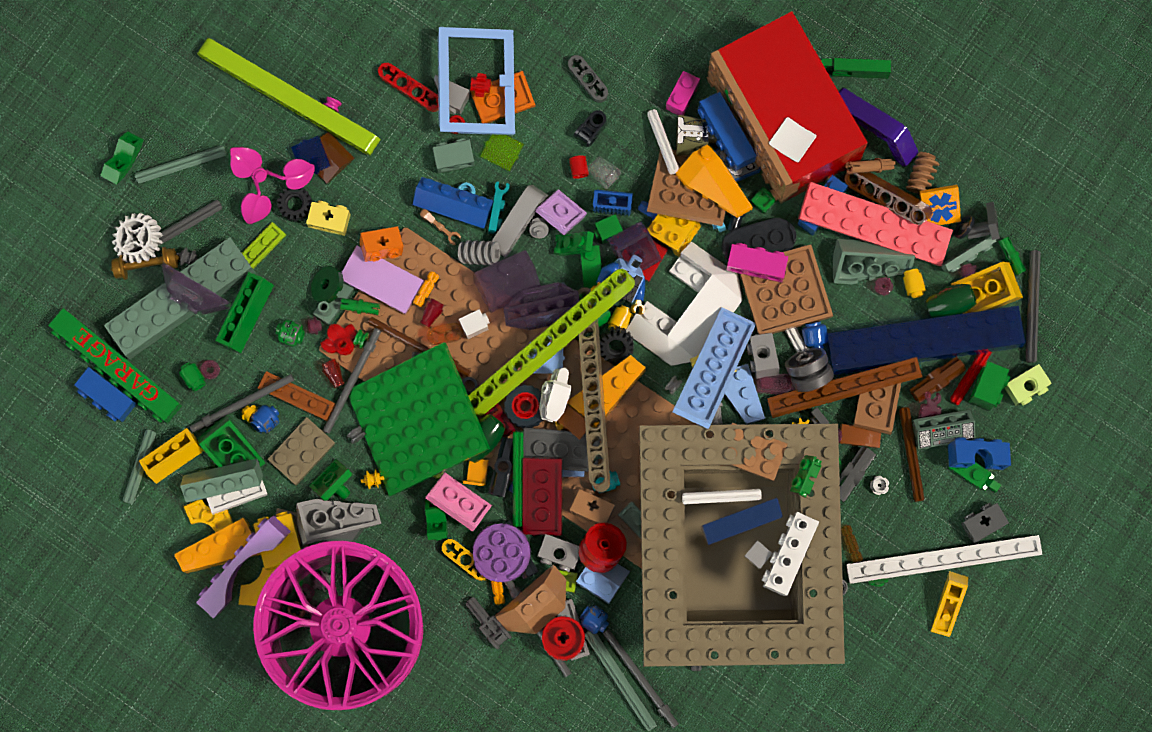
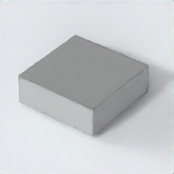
(758, 554)

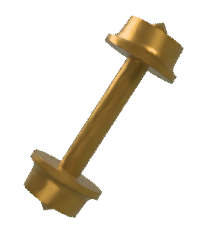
(120, 267)

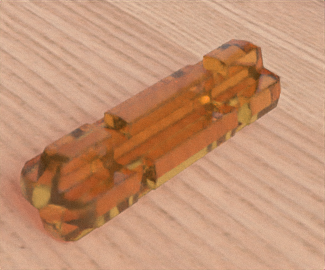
(851, 543)

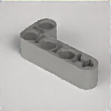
(519, 218)

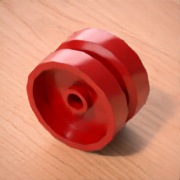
(602, 547)
(569, 628)

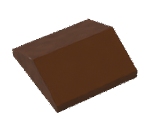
(337, 157)

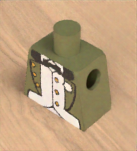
(691, 135)

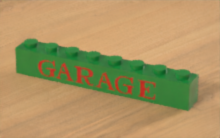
(116, 366)

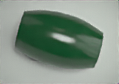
(951, 300)
(493, 431)

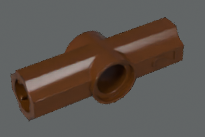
(938, 379)

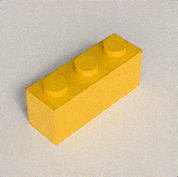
(171, 455)

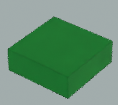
(763, 200)

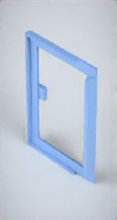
(505, 80)

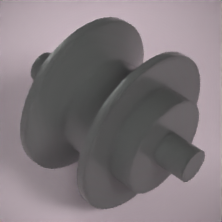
(187, 257)

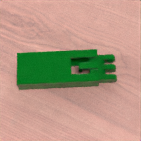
(858, 67)

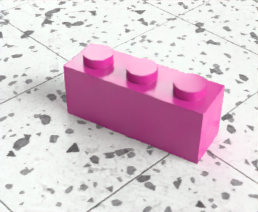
(757, 262)

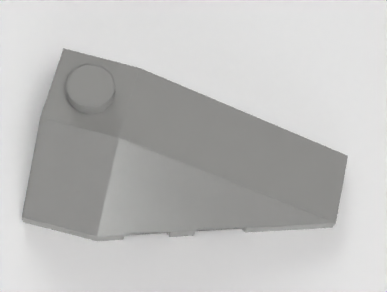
(327, 519)

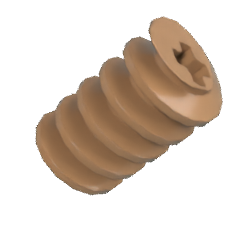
(921, 173)

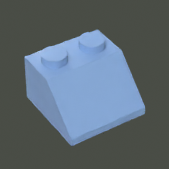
(603, 584)

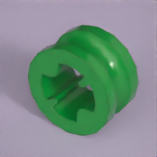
(361, 338)

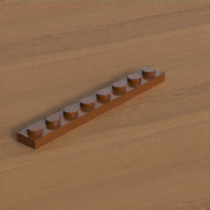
(845, 387)

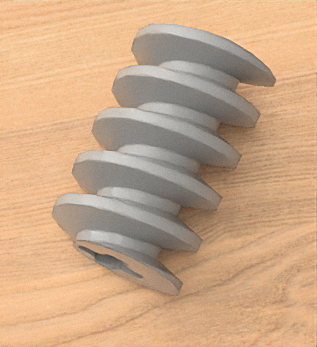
(479, 252)

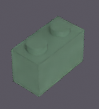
(453, 156)

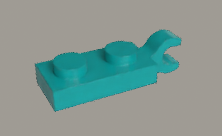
(498, 205)

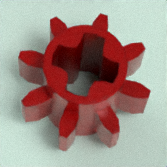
(480, 85)

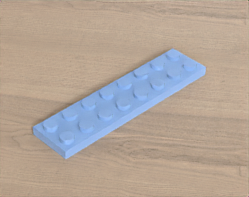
(714, 368)

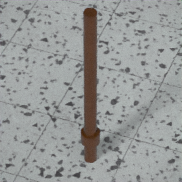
(411, 342)

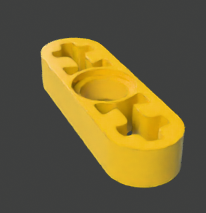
(450, 555)

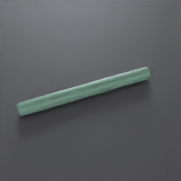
(621, 681)

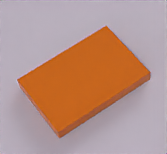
(492, 105)

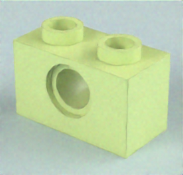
(1036, 377)

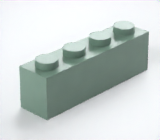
(221, 480)

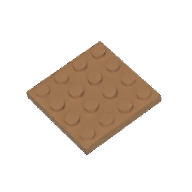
(674, 199)
(792, 303)

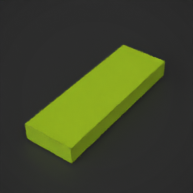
(263, 245)

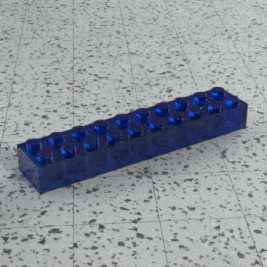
(926, 339)

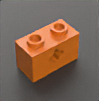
(381, 244)

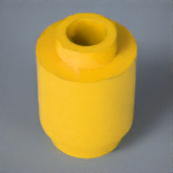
(914, 283)
(620, 317)

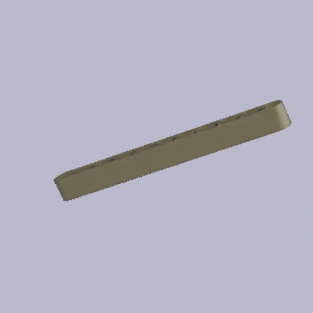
(591, 398)

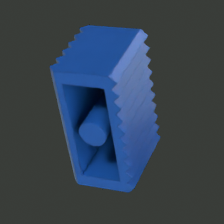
(612, 202)

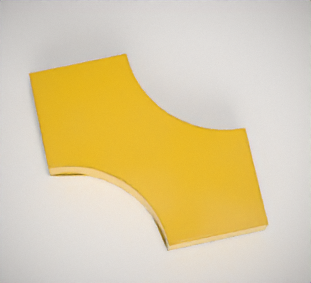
(200, 513)
(250, 593)

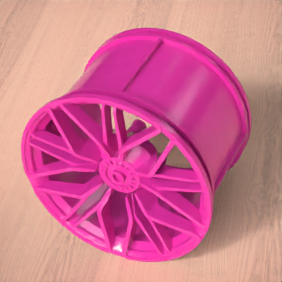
(337, 624)

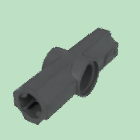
(855, 471)

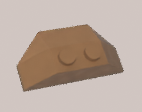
(535, 604)

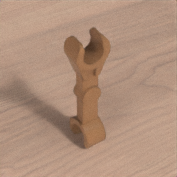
(427, 216)

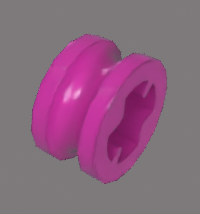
(332, 104)

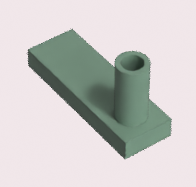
(327, 312)

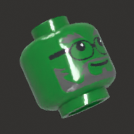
(290, 332)

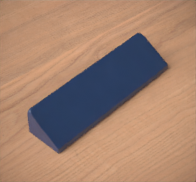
(742, 521)

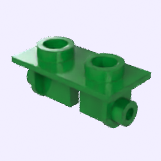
(809, 467)

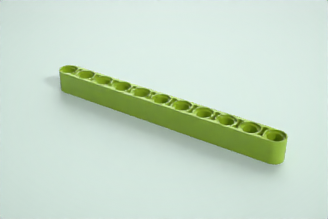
(288, 96)
(559, 340)

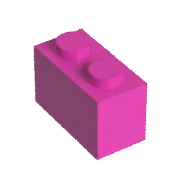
(682, 93)

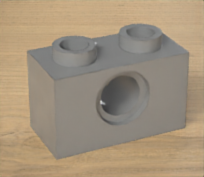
(763, 345)
(550, 545)

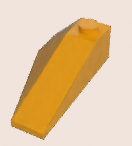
(711, 178)

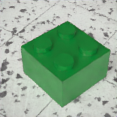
(989, 386)

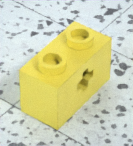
(335, 225)

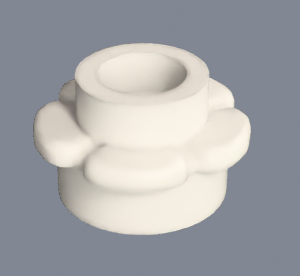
(879, 480)

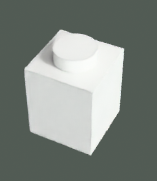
(474, 323)

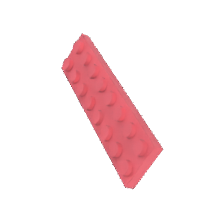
(874, 224)

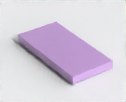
(382, 281)

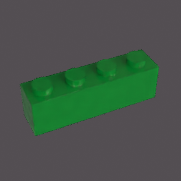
(244, 312)

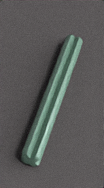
(180, 164)

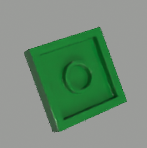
(332, 481)

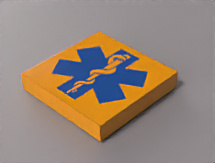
(944, 204)

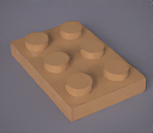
(877, 409)
(760, 465)

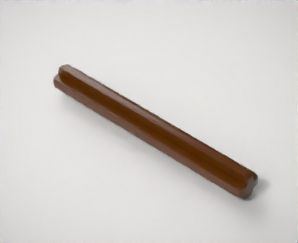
(911, 453)

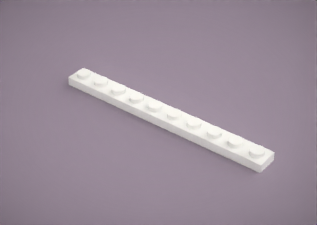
(944, 559)

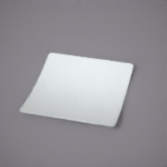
(792, 139)

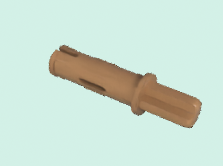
(876, 165)

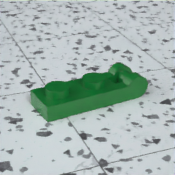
(573, 243)

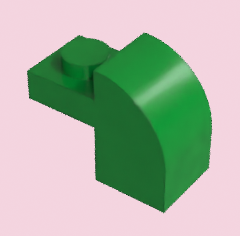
(436, 522)

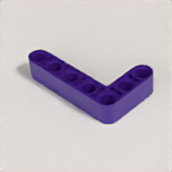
(883, 126)

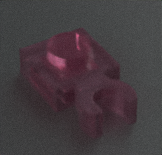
(931, 408)

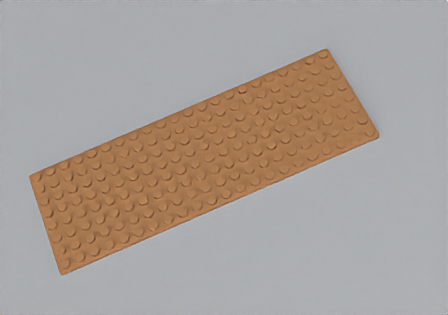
(490, 352)

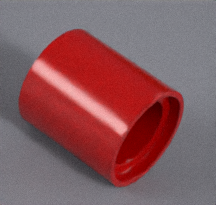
(579, 167)

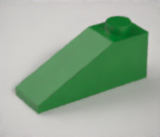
(591, 267)

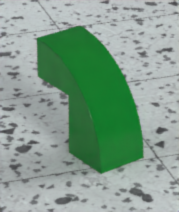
(123, 158)

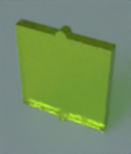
(502, 151)

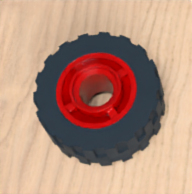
(514, 402)

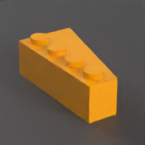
(615, 386)
(215, 548)

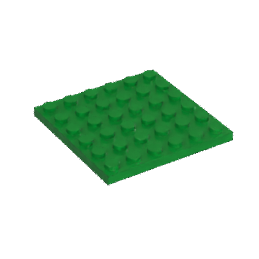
(418, 419)

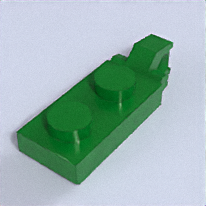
(978, 477)

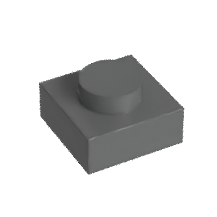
(817, 417)

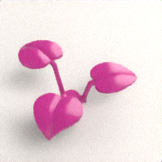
(248, 162)

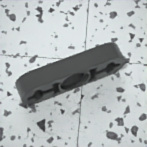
(600, 86)

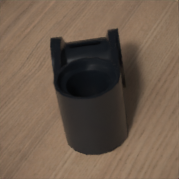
(589, 130)

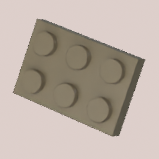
(301, 451)

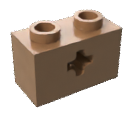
(581, 508)

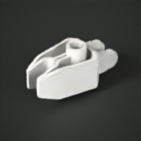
(555, 395)

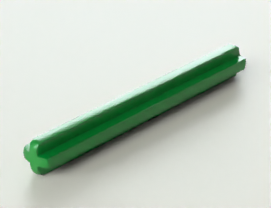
(518, 478)

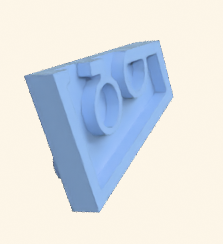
(744, 396)

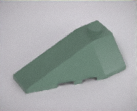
(862, 260)

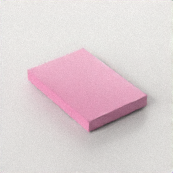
(458, 501)

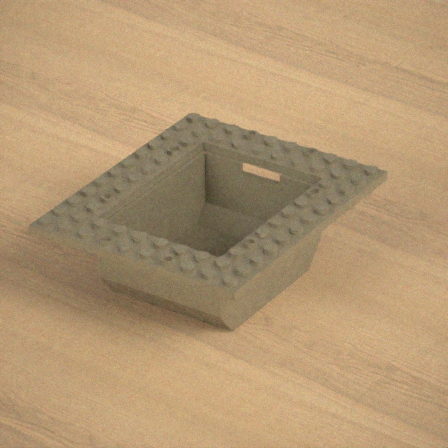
(718, 589)

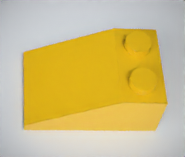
(993, 287)

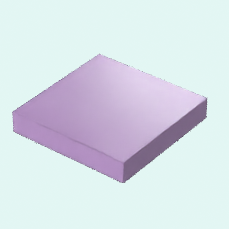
(561, 212)

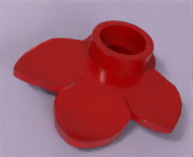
(338, 337)

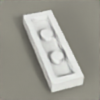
(229, 500)

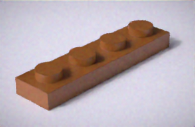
(299, 397)

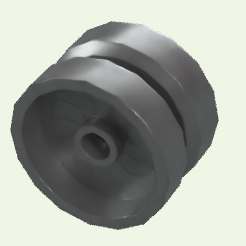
(809, 369)

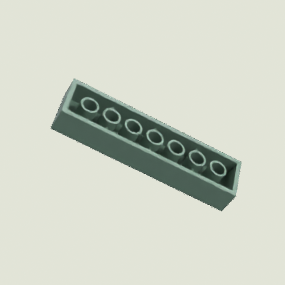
(158, 314)

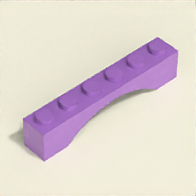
(219, 594)

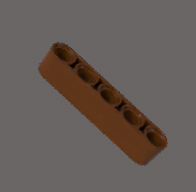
(897, 196)

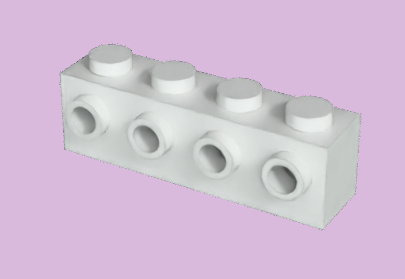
(790, 554)

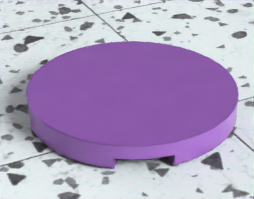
(501, 552)

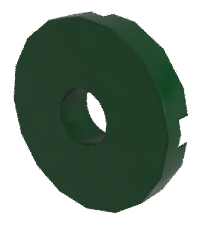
(318, 287)

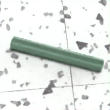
(138, 470)

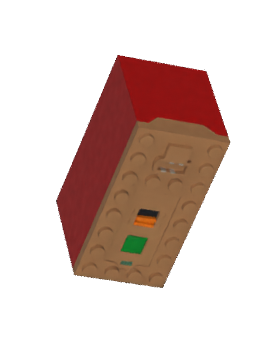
(779, 77)

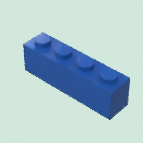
(726, 131)
(453, 202)

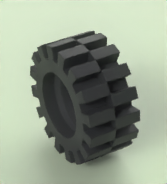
(297, 214)
(616, 334)

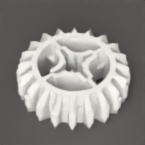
(147, 235)

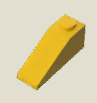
(950, 603)

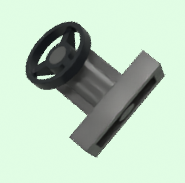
(979, 229)

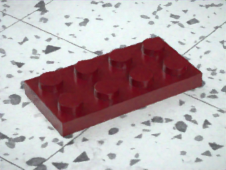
(542, 496)

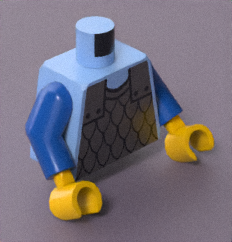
(635, 271)

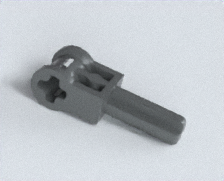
(490, 625)

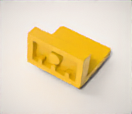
(674, 231)

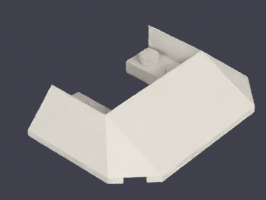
(684, 339)

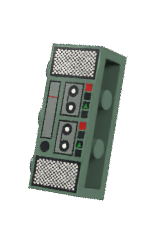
(943, 429)

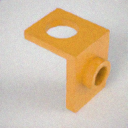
(477, 473)

